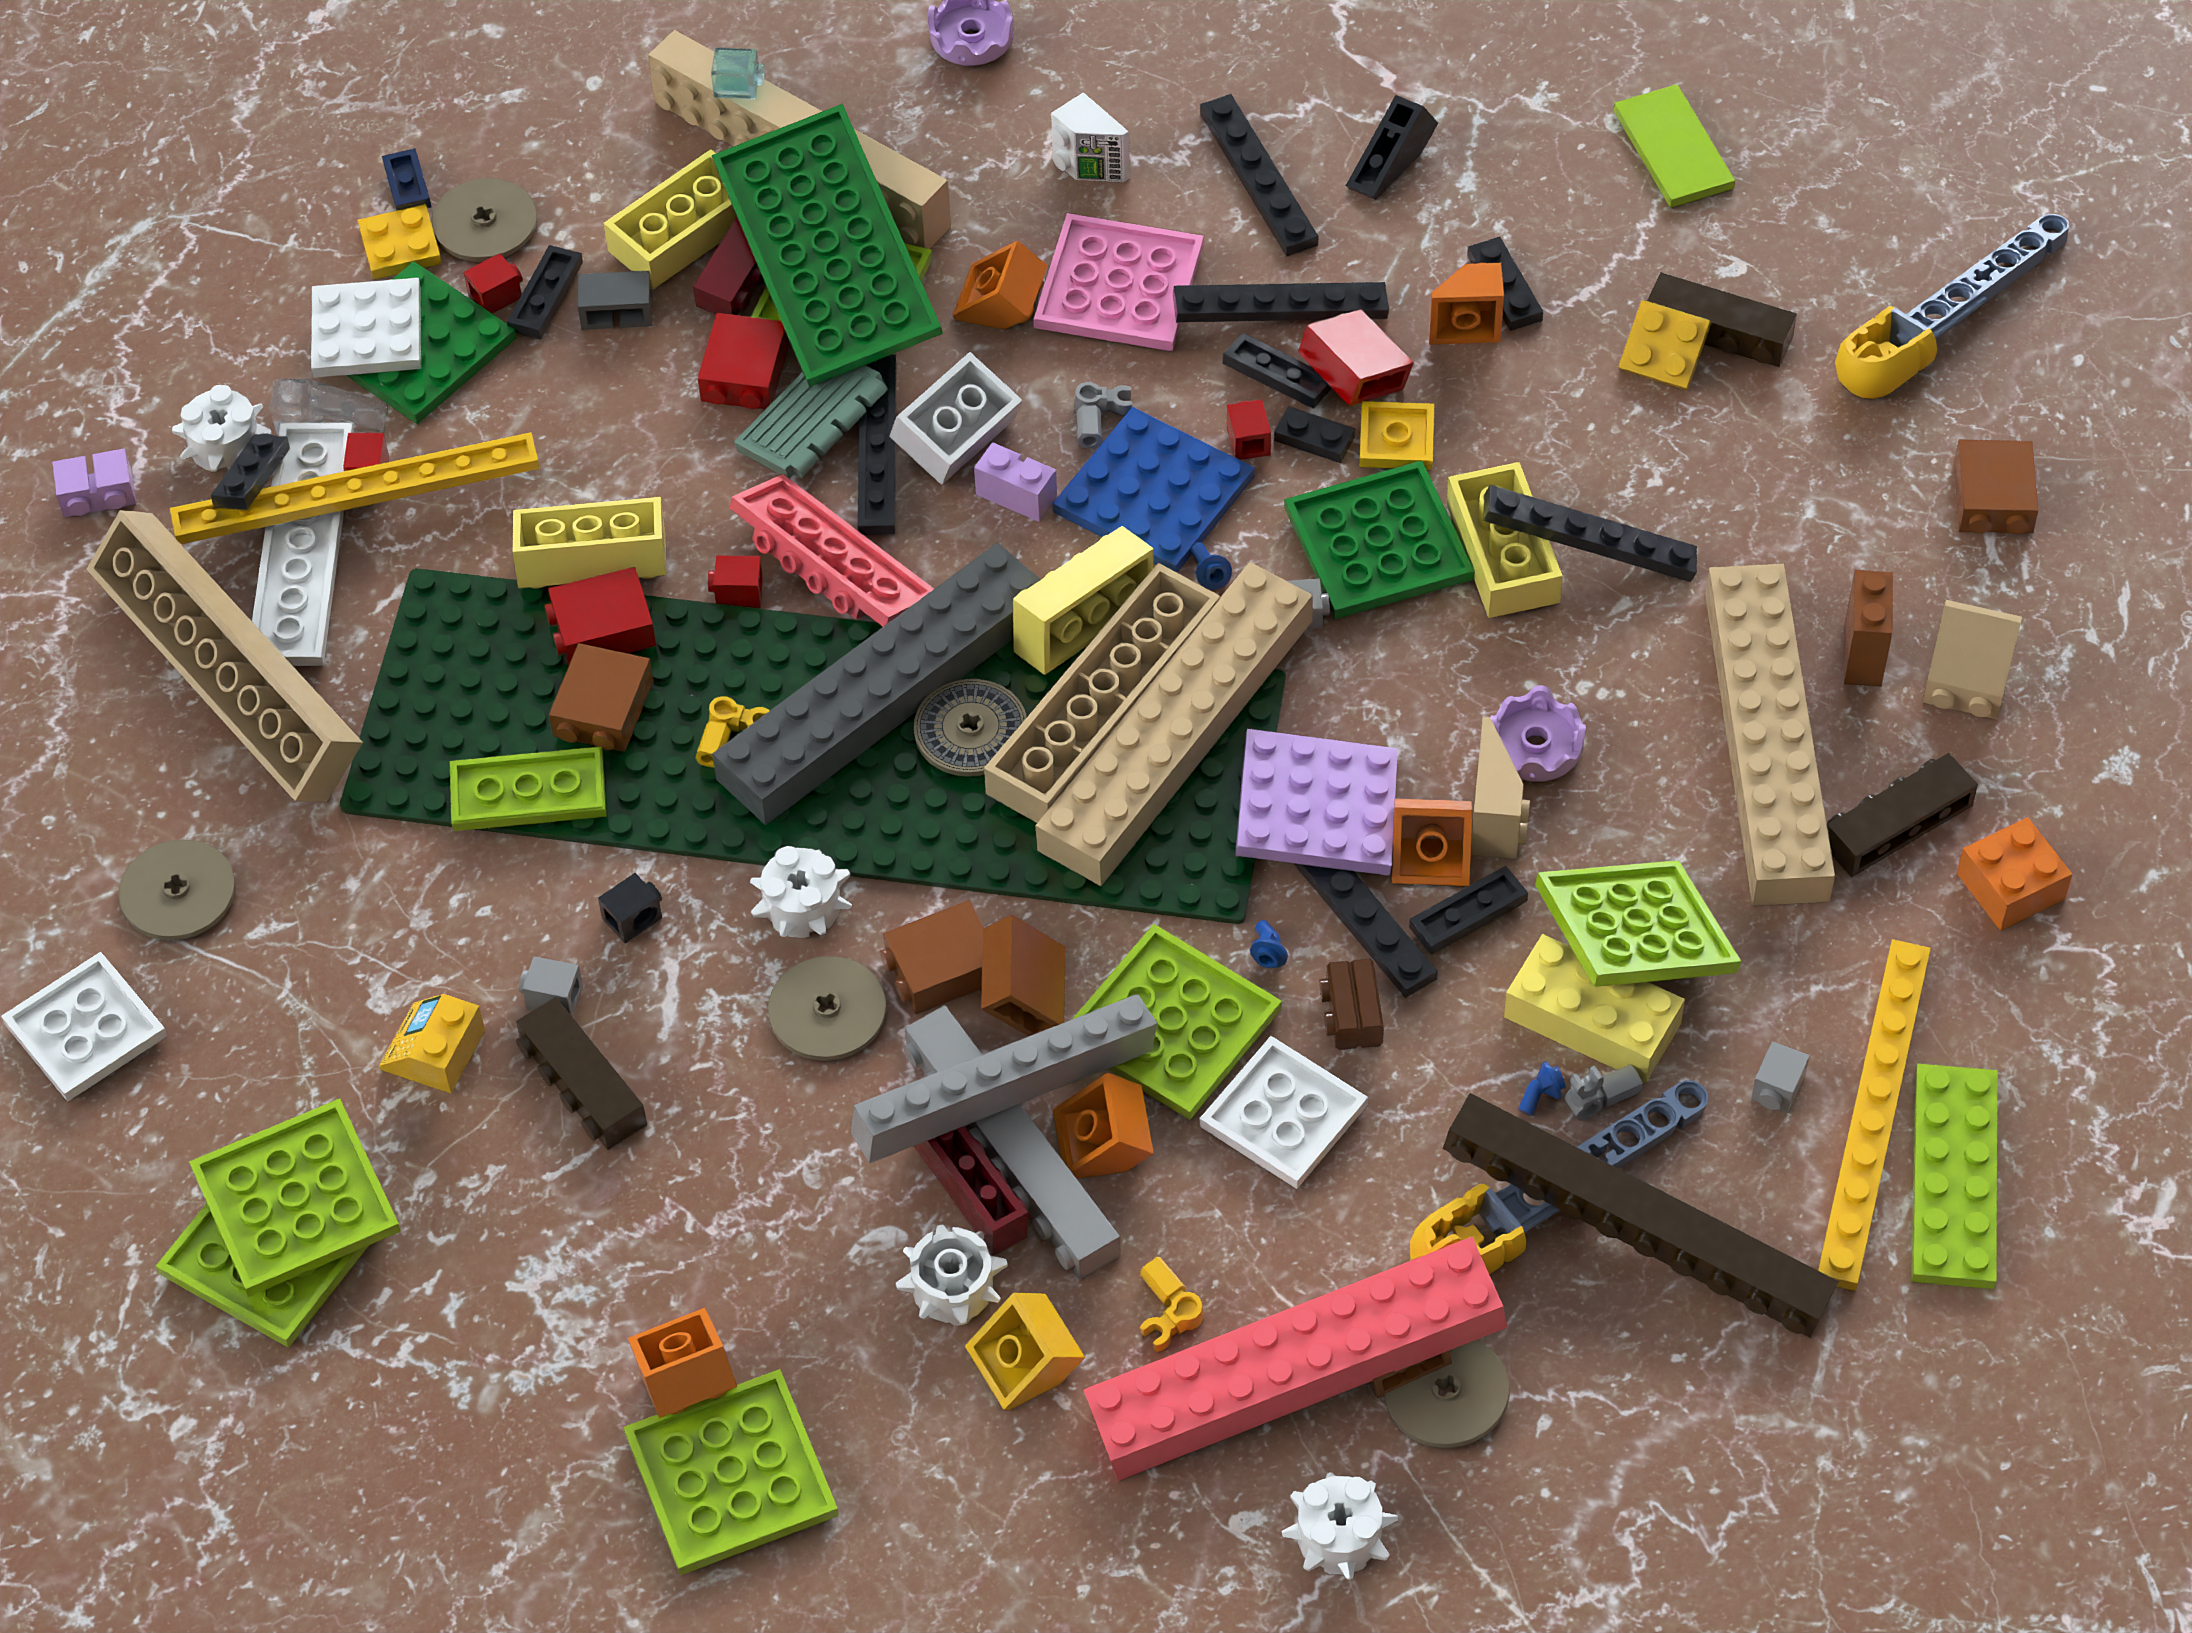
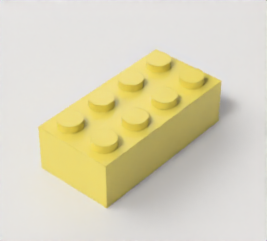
(672, 222)
(588, 541)
(1510, 566)
(1078, 599)
(1606, 1023)

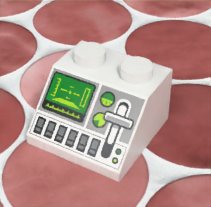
(1089, 142)

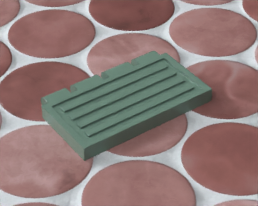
(809, 420)

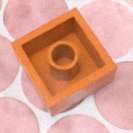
(2014, 873)
(682, 1362)

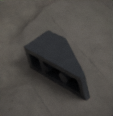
(1393, 147)

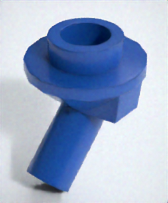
(1213, 570)
(1268, 948)
(1548, 1081)

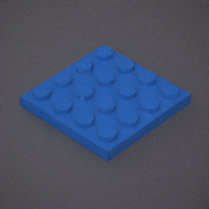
(1156, 486)

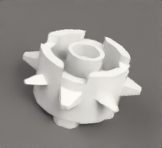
(218, 427)
(800, 892)
(951, 1275)
(1334, 1503)

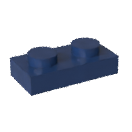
(406, 179)

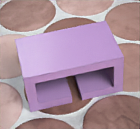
(1015, 484)
(87, 493)

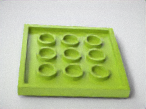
(1637, 923)
(1201, 1013)
(294, 1197)
(204, 1267)
(731, 1472)

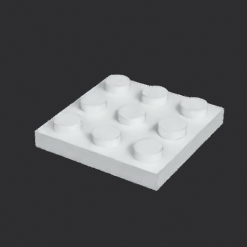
(366, 327)
(84, 1026)
(1283, 1112)

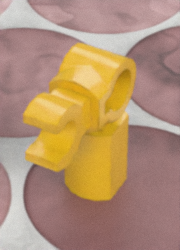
(723, 718)
(1184, 1309)

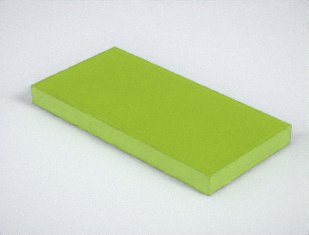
(1674, 145)
(527, 788)

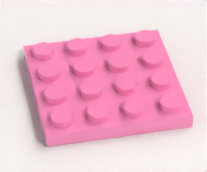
(1117, 281)

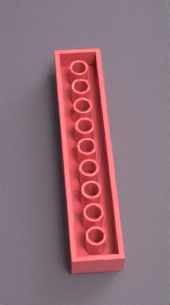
(1296, 1358)

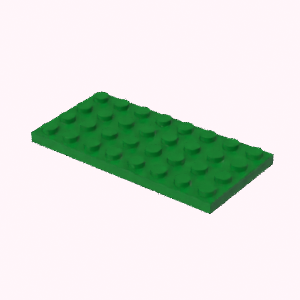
(826, 245)

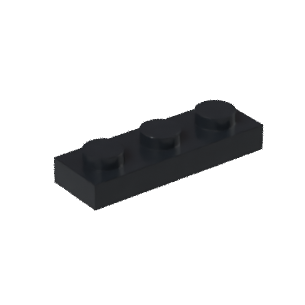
(545, 291)
(1519, 304)
(1276, 370)
(250, 471)
(1468, 910)

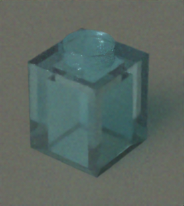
(736, 73)

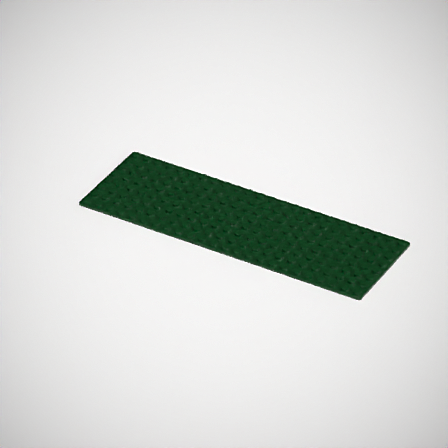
(480, 671)

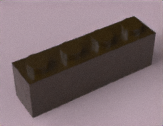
(1736, 322)
(1900, 814)
(580, 1073)

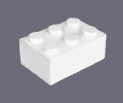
(955, 418)

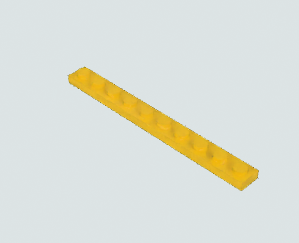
(359, 488)
(1873, 1114)

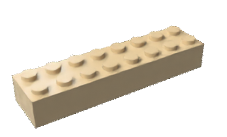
(1096, 692)

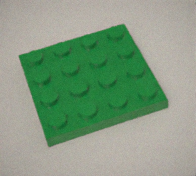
(455, 345)
(1379, 539)

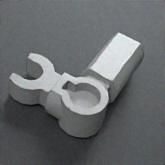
(1090, 403)
(1594, 1090)

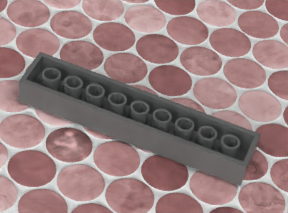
(873, 686)

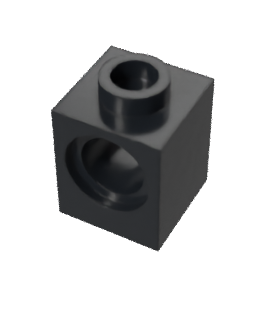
(631, 907)

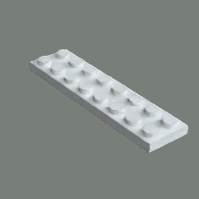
(302, 554)

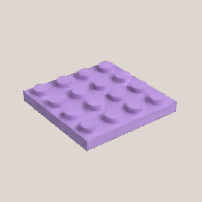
(1317, 802)

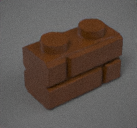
(1353, 1003)

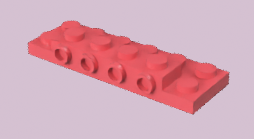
(827, 552)

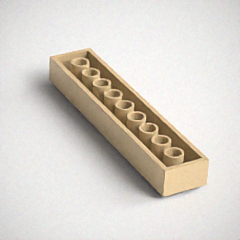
(685, 87)
(224, 657)
(1174, 724)
(1769, 736)

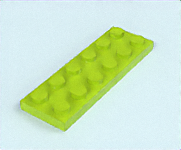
(1955, 1176)

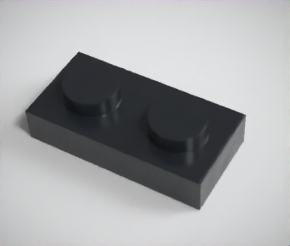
(1314, 434)

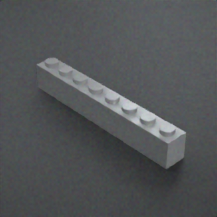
(1003, 1078)
(1023, 1155)

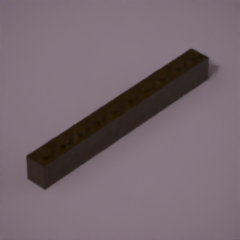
(1640, 1215)

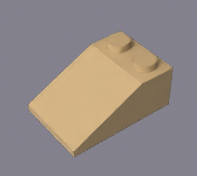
(1971, 659)
(1499, 810)

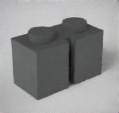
(605, 292)

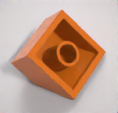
(1001, 288)
(1468, 306)
(1432, 842)
(1103, 1128)

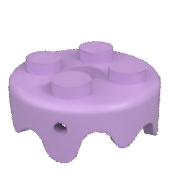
(955, 16)
(1545, 717)

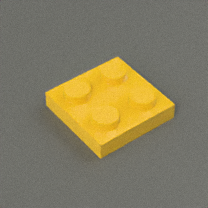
(399, 239)
(1664, 345)
(1396, 434)

